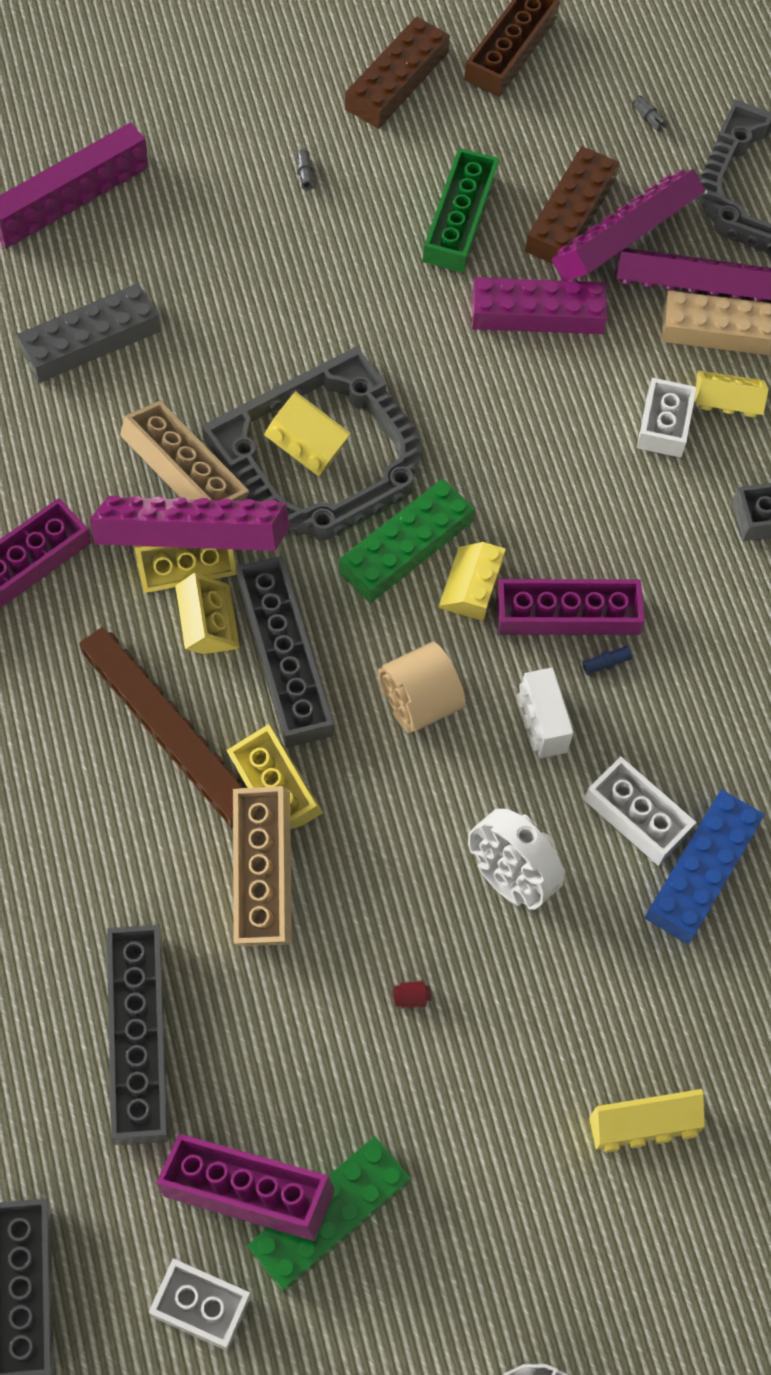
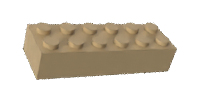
(717, 322)
(179, 455)
(262, 866)

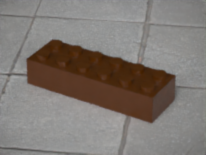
(510, 43)
(397, 72)
(572, 203)

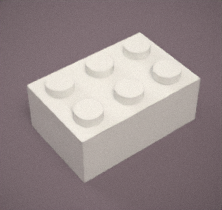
(666, 417)
(545, 713)
(200, 1304)

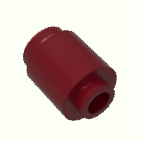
(411, 994)

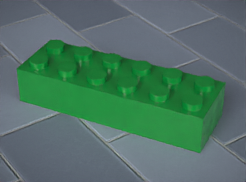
(460, 210)
(406, 540)
(361, 1189)

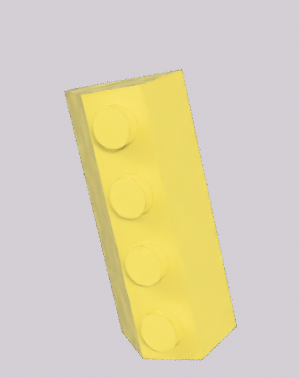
(168, 566)
(266, 763)
(648, 1120)

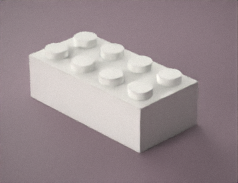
(639, 810)

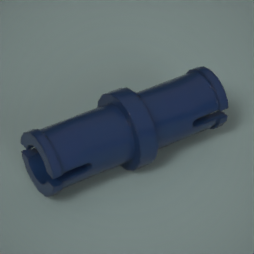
(607, 660)

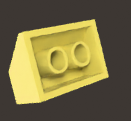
(730, 393)
(307, 434)
(472, 580)
(207, 615)

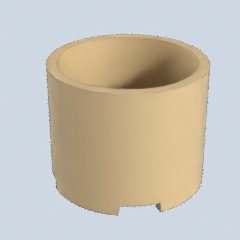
(421, 687)

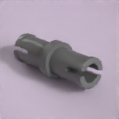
(649, 113)
(305, 169)

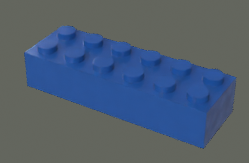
(704, 866)

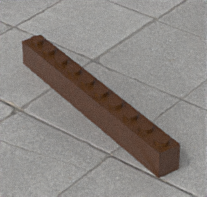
(162, 721)

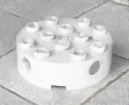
(516, 858)

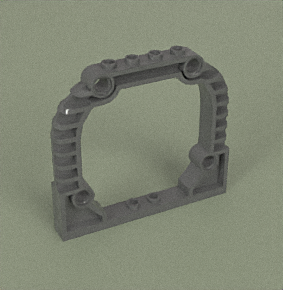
(741, 127)
(346, 375)

